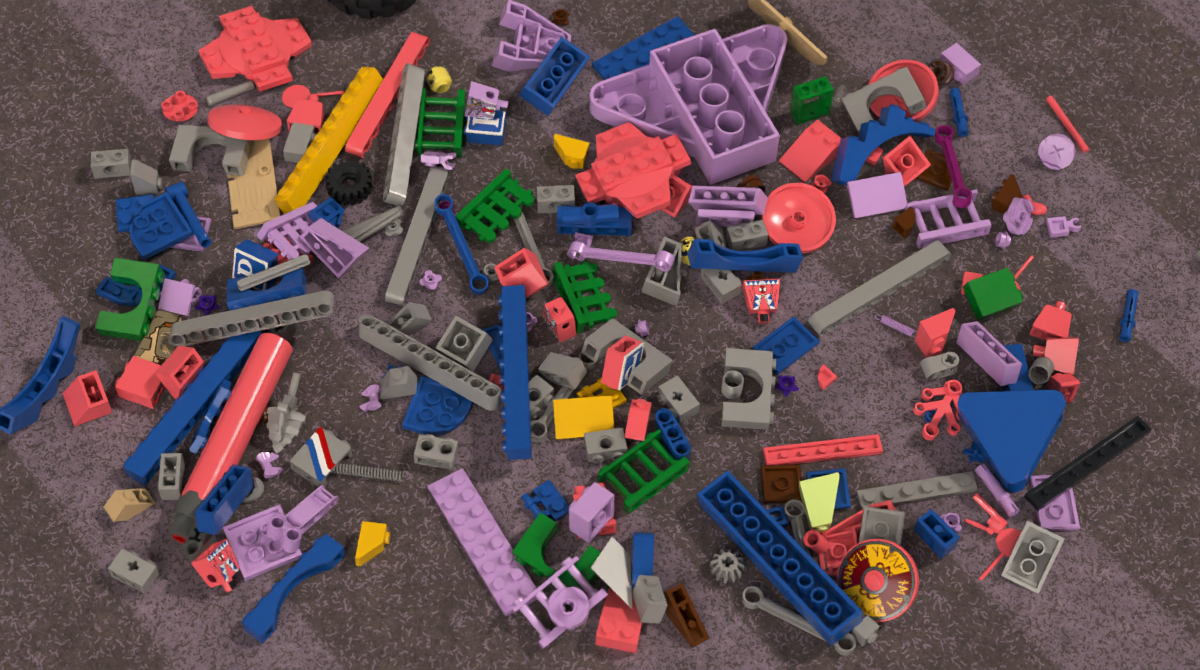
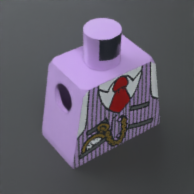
(484, 101)

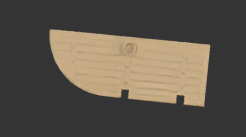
(794, 36)
(256, 190)

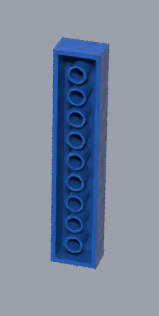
(780, 558)

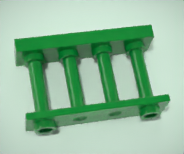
(456, 130)
(647, 489)

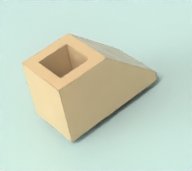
(128, 503)

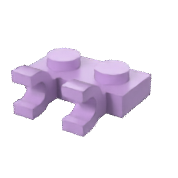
(432, 158)

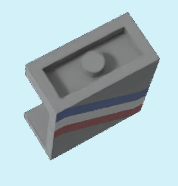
(320, 456)

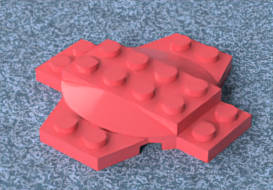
(255, 48)
(633, 169)

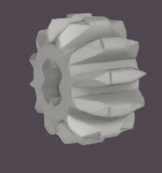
(731, 572)

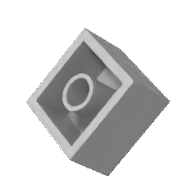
(464, 343)

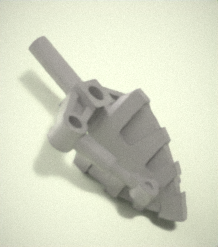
(285, 419)

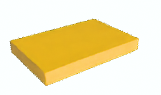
(582, 415)

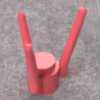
(995, 522)

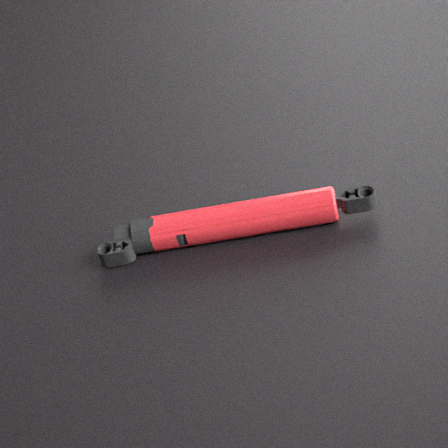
(231, 434)

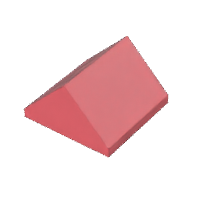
(906, 159)
(680, 194)

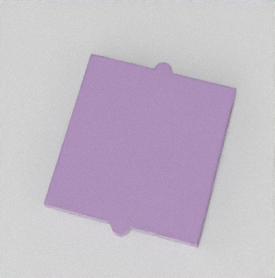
(176, 297)

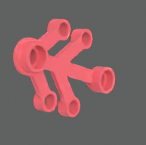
(942, 406)

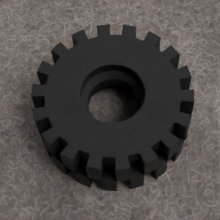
(347, 171)

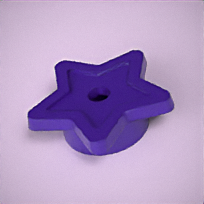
(202, 304)
(786, 380)

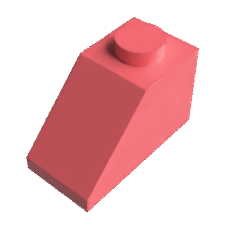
(1065, 384)
(638, 419)

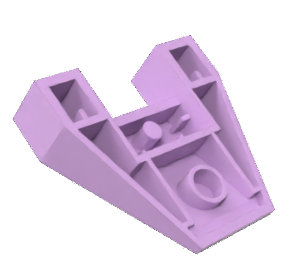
(532, 39)

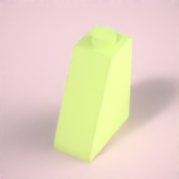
(819, 500)

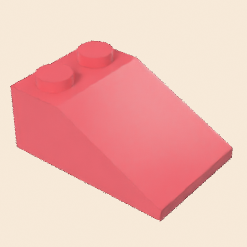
(811, 151)
(619, 624)

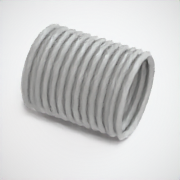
(735, 377)
(1037, 378)

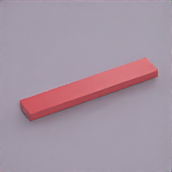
(823, 450)

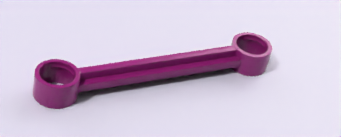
(953, 167)

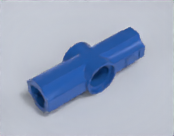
(580, 215)

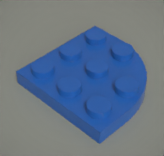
(158, 226)
(435, 409)

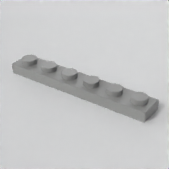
(919, 490)

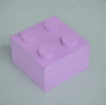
(591, 512)

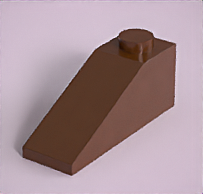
(684, 615)

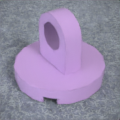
(1056, 151)

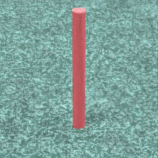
(1068, 125)

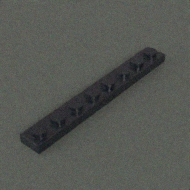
(1087, 463)

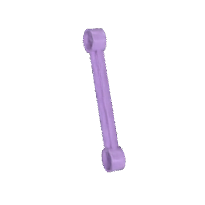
(662, 260)

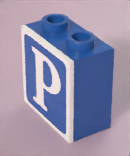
(486, 130)
(251, 259)

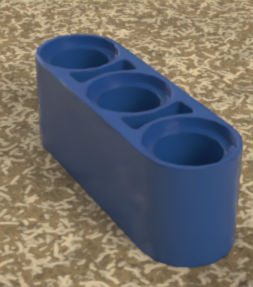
(672, 427)
(642, 555)

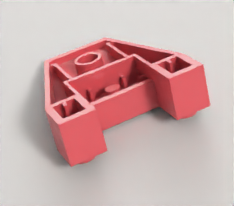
(844, 537)

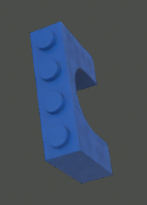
(292, 285)

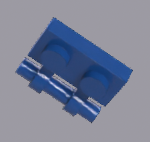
(550, 499)

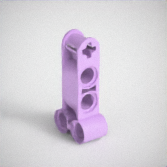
(300, 518)

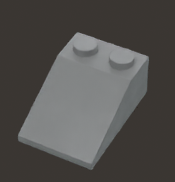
(1032, 556)

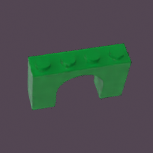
(136, 323)
(532, 548)

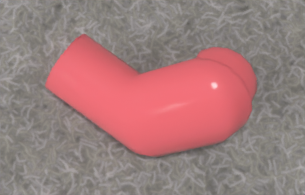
(1039, 209)

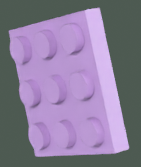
(253, 548)

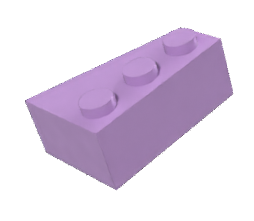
(333, 246)

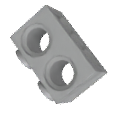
(435, 456)

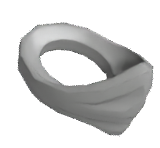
(257, 492)

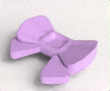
(372, 392)
(265, 460)

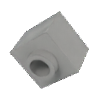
(866, 631)

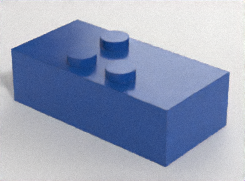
(554, 76)

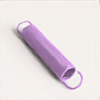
(896, 325)

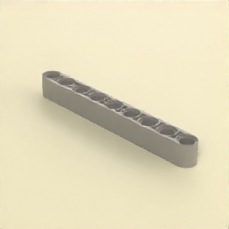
(403, 135)
(416, 236)
(878, 287)
(251, 319)
(429, 362)

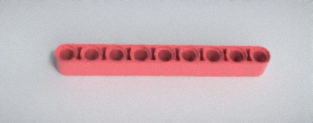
(385, 96)

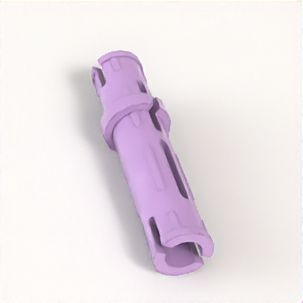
(1002, 496)

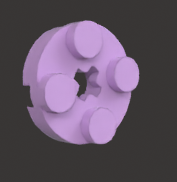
(1018, 216)
(567, 596)

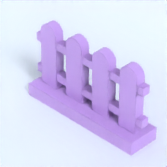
(287, 226)

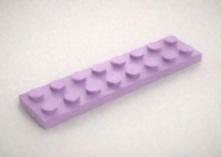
(482, 540)

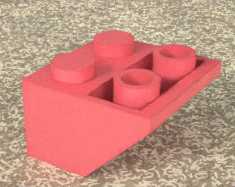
(522, 269)
(180, 370)
(86, 399)

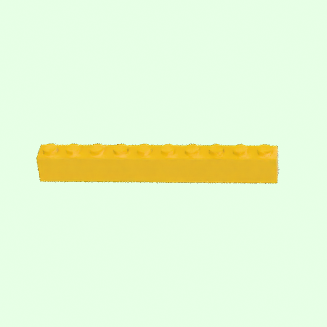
(329, 141)

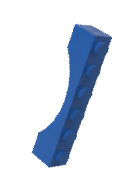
(779, 258)
(321, 557)

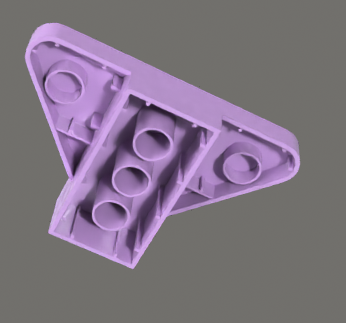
(705, 93)

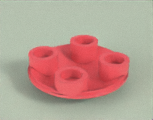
(179, 107)

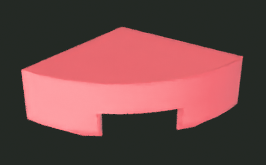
(825, 377)

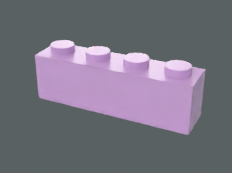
(728, 198)
(989, 353)

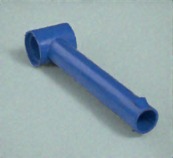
(178, 194)

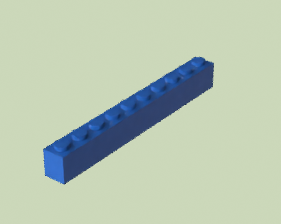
(516, 373)
(189, 407)

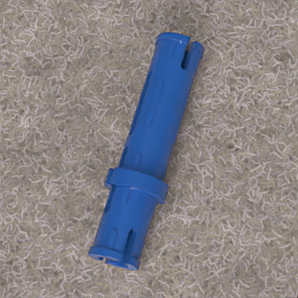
(960, 117)
(1126, 332)

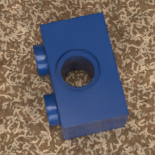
(936, 533)

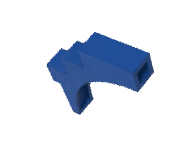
(855, 150)
(57, 364)

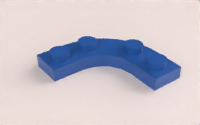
(124, 294)
(214, 409)

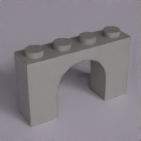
(898, 84)
(193, 138)
(653, 363)
(758, 366)

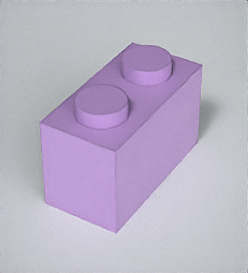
(963, 63)

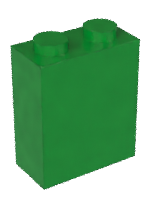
(993, 293)

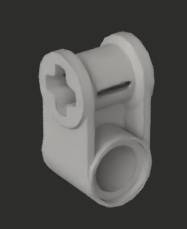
(939, 366)

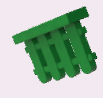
(487, 199)
(568, 291)

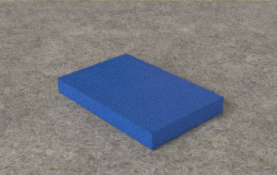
(788, 344)

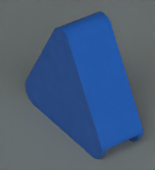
(1012, 429)

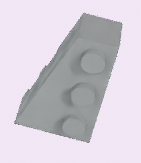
(665, 284)

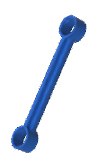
(461, 244)

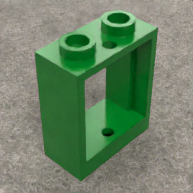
(805, 91)

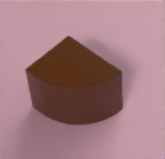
(904, 223)

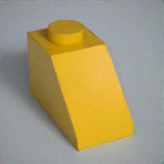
(572, 151)
(371, 541)

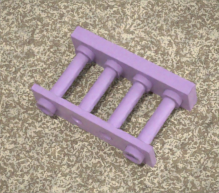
(943, 234)
(545, 634)

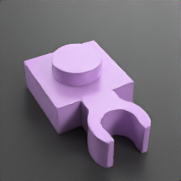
(1060, 227)

